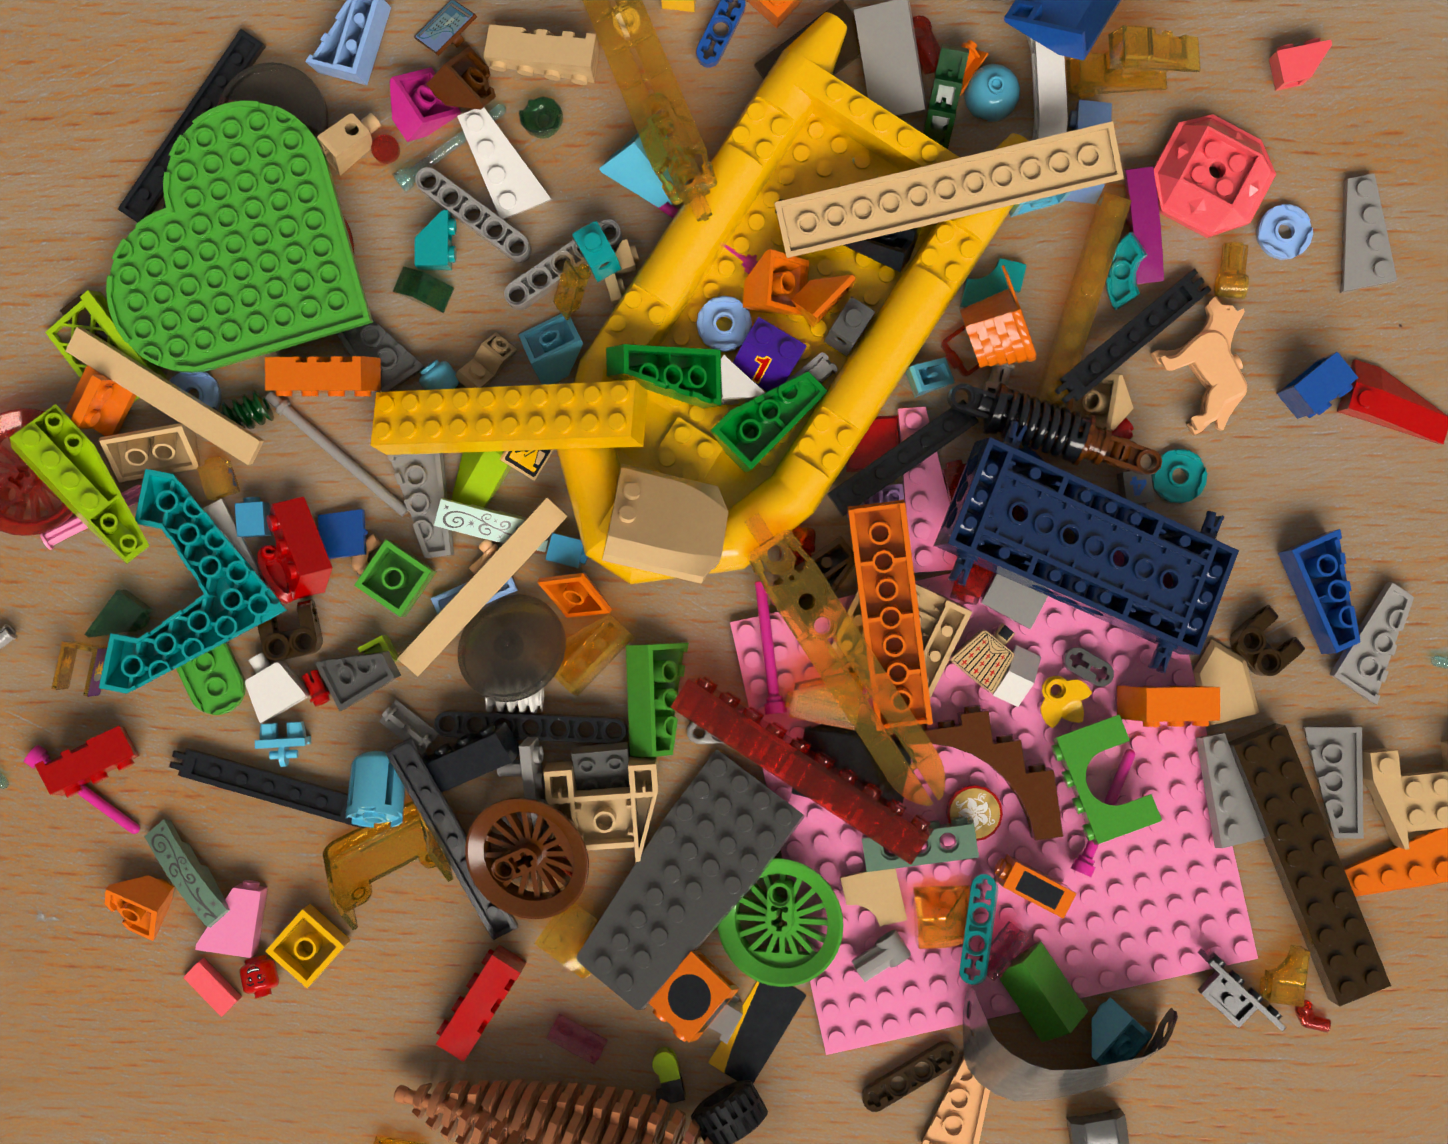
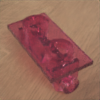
(1008, 941)
(576, 1039)

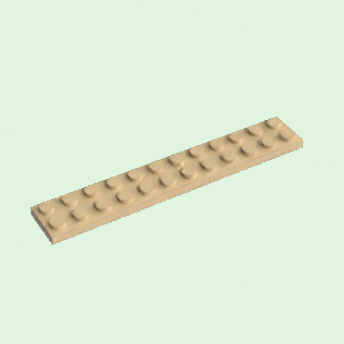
(950, 189)

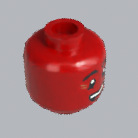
(259, 976)

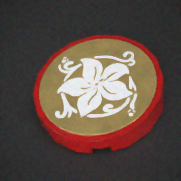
(979, 805)

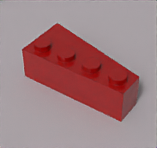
(480, 1003)

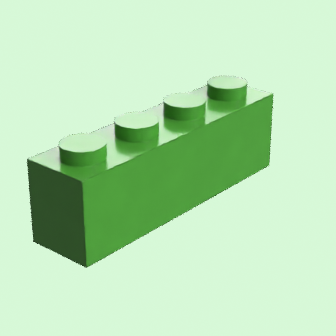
(651, 690)

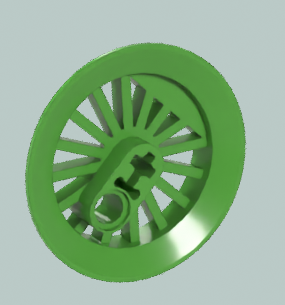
(783, 966)

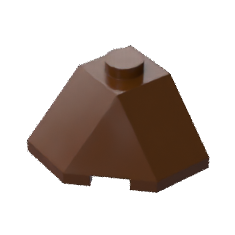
(463, 82)

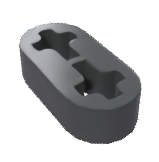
(1084, 672)

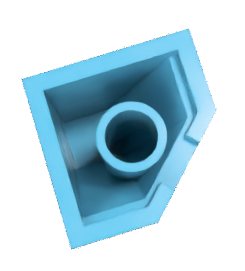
(633, 170)

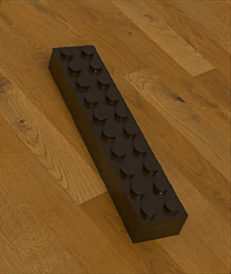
(1309, 866)

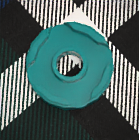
(1195, 476)

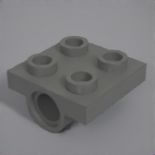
(601, 766)

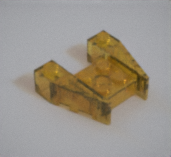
(1134, 62)

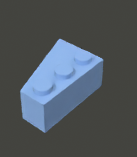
(352, 41)

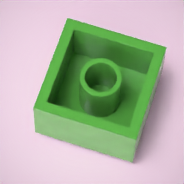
(395, 578)

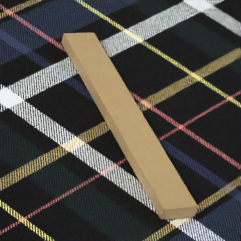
(164, 395)
(482, 586)

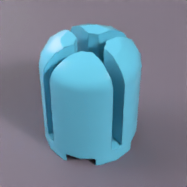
(374, 791)

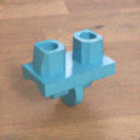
(270, 739)

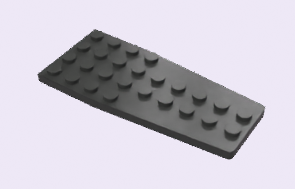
(688, 879)

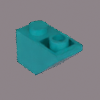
(434, 244)

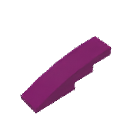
(1144, 221)

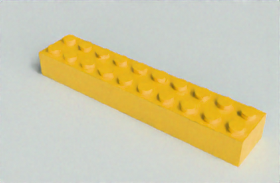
(510, 418)

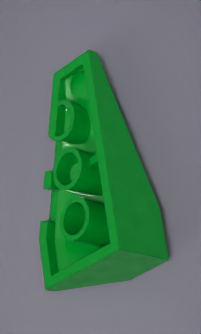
(761, 423)

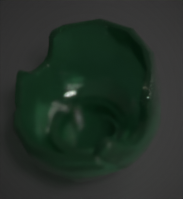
(541, 117)

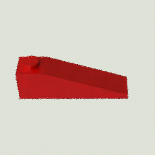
(1391, 404)

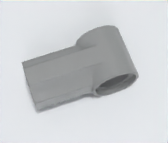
(887, 952)

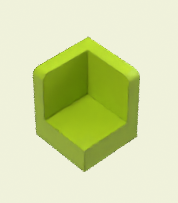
(379, 644)

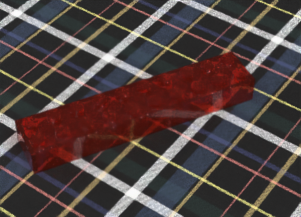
(802, 768)

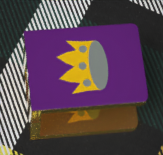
(66, 664)

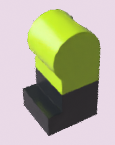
(667, 1067)

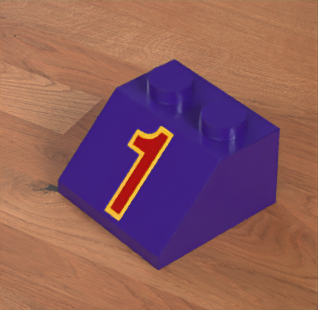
(768, 355)

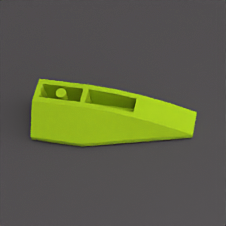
(80, 479)

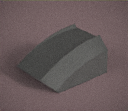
(1098, 1128)

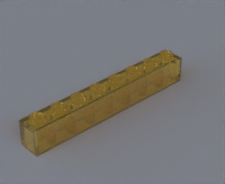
(1084, 294)

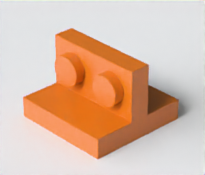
(99, 403)

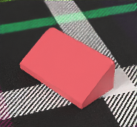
(212, 987)

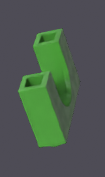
(1102, 820)

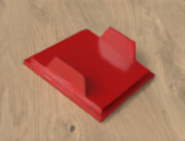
(877, 441)

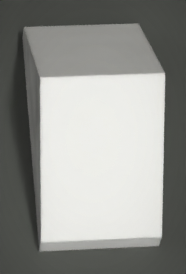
(735, 385)
(1018, 677)

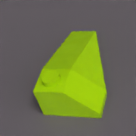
(479, 477)

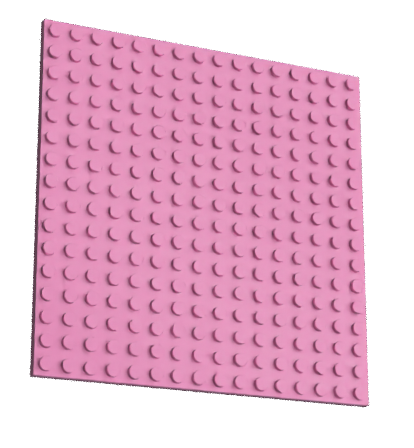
(1130, 924)

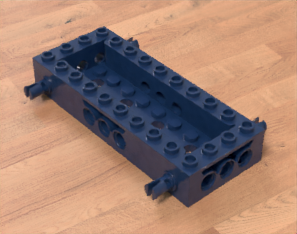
(1083, 573)

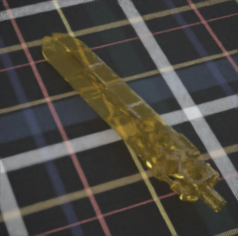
(686, 141)
(834, 673)

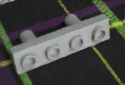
(530, 770)

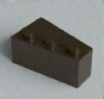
(835, 563)

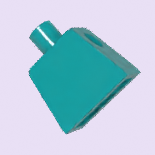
(596, 251)

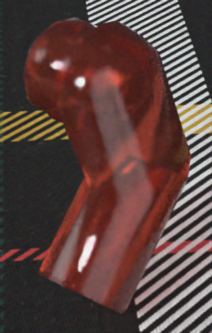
(1308, 1019)

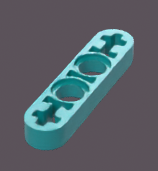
(984, 929)

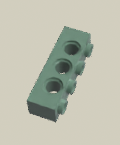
(964, 847)

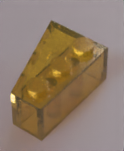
(591, 652)

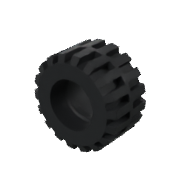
(730, 1113)

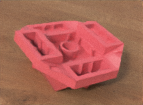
(1193, 195)

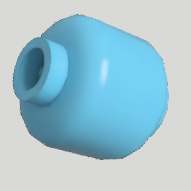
(438, 376)

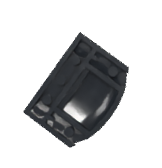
(850, 752)

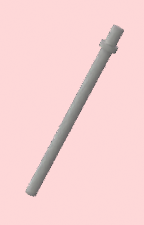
(283, 407)

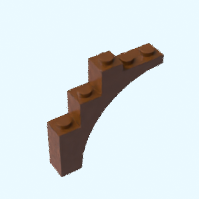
(1033, 787)

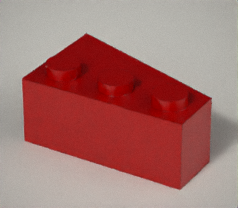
(300, 547)
(88, 762)

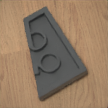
(357, 676)

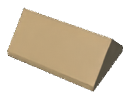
(159, 449)

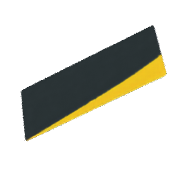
(763, 1023)

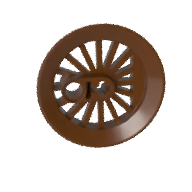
(526, 856)

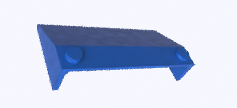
(1062, 25)

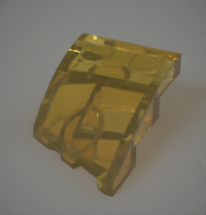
(566, 936)

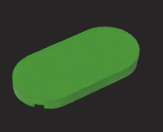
(214, 681)

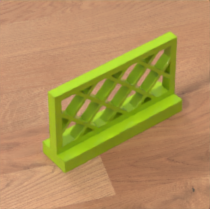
(98, 308)

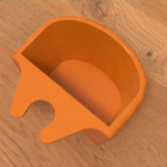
(999, 329)

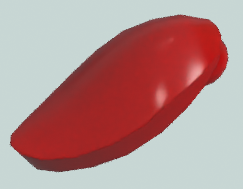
(273, 573)

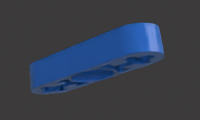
(705, 43)

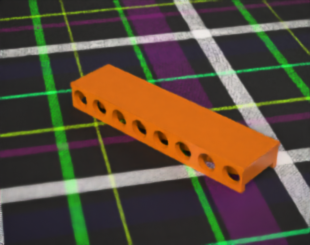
(890, 600)

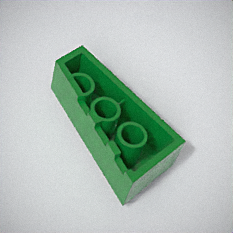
(675, 372)

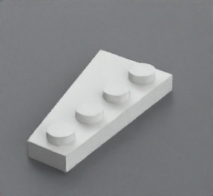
(503, 170)

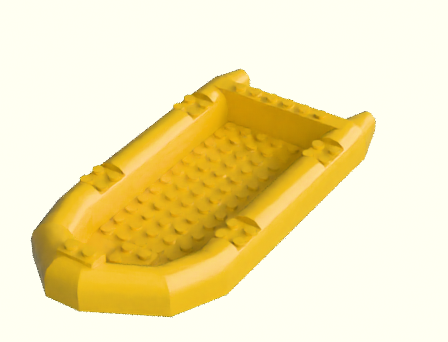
(784, 145)

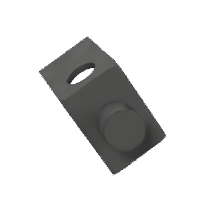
(849, 326)

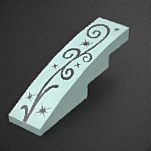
(479, 521)

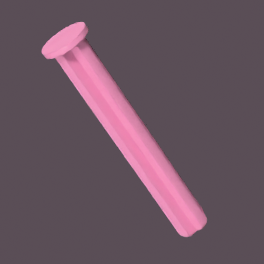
(75, 525)

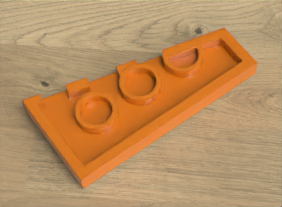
(1402, 869)

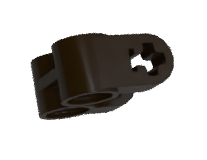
(309, 625)
(1260, 647)

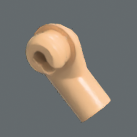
(488, 549)
(360, 562)

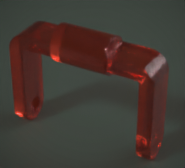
(953, 358)

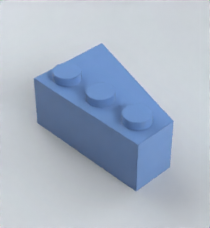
(1086, 115)

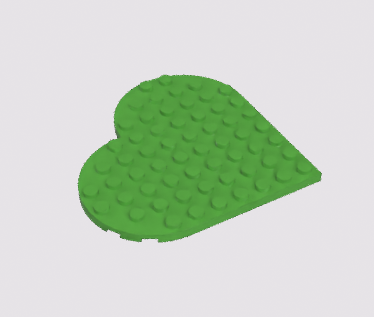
(242, 252)

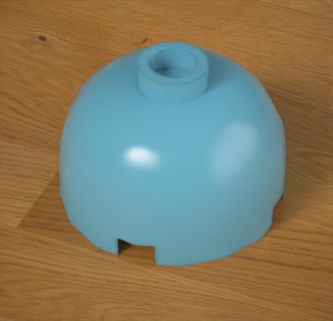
(992, 92)

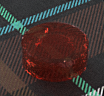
(385, 149)

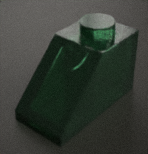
(121, 615)

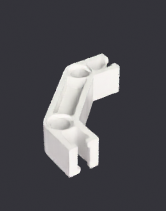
(1048, 91)

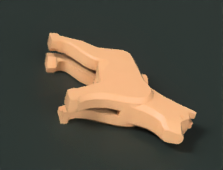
(1213, 365)

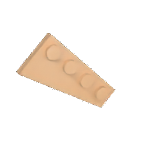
(960, 1111)

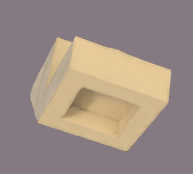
(627, 257)
(486, 363)

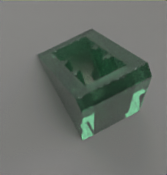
(423, 289)

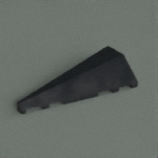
(891, 249)

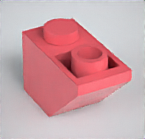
(1296, 65)

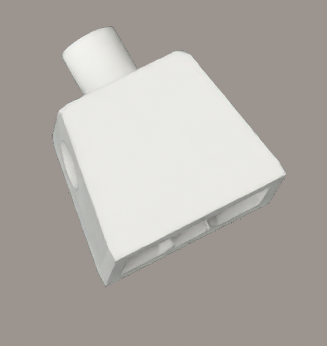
(273, 688)

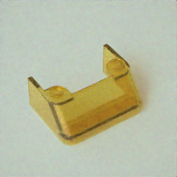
(372, 853)

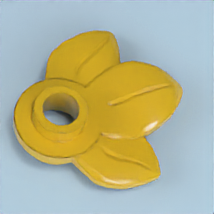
(1065, 703)

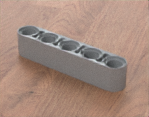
(464, 205)
(548, 268)

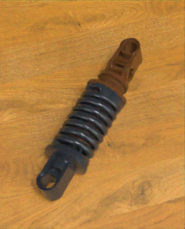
(1053, 428)

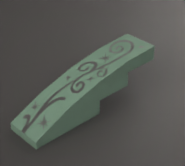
(187, 875)

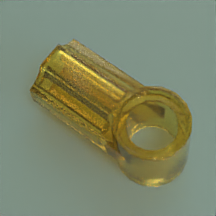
(1232, 278)

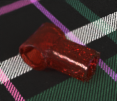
(926, 45)

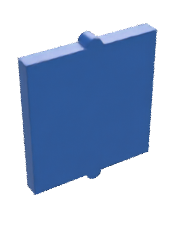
(343, 533)

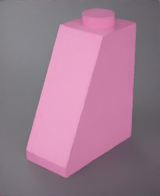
(241, 927)

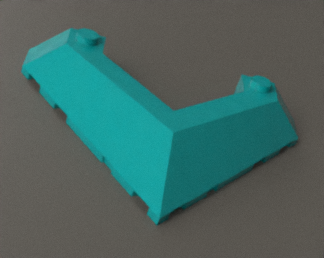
(232, 598)

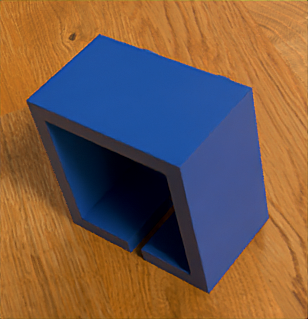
(1317, 386)

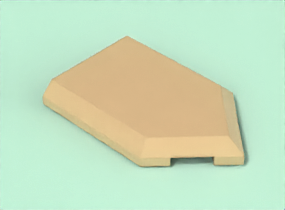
(1230, 672)

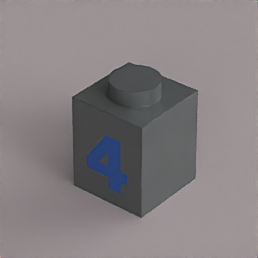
(1136, 487)

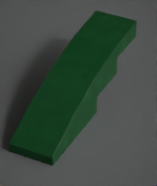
(945, 93)

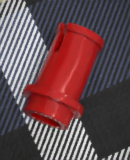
(317, 689)

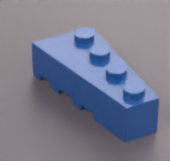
(1323, 590)

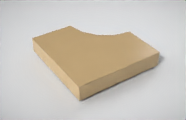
(877, 892)

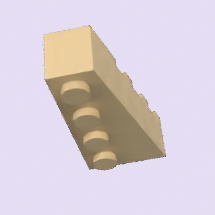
(542, 53)

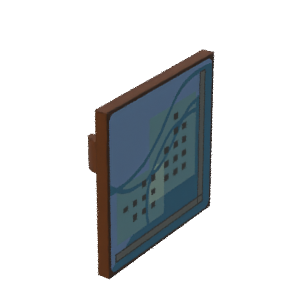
(446, 27)

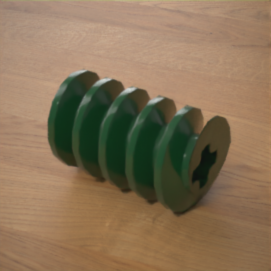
(249, 411)

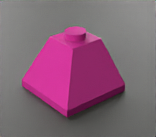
(415, 106)

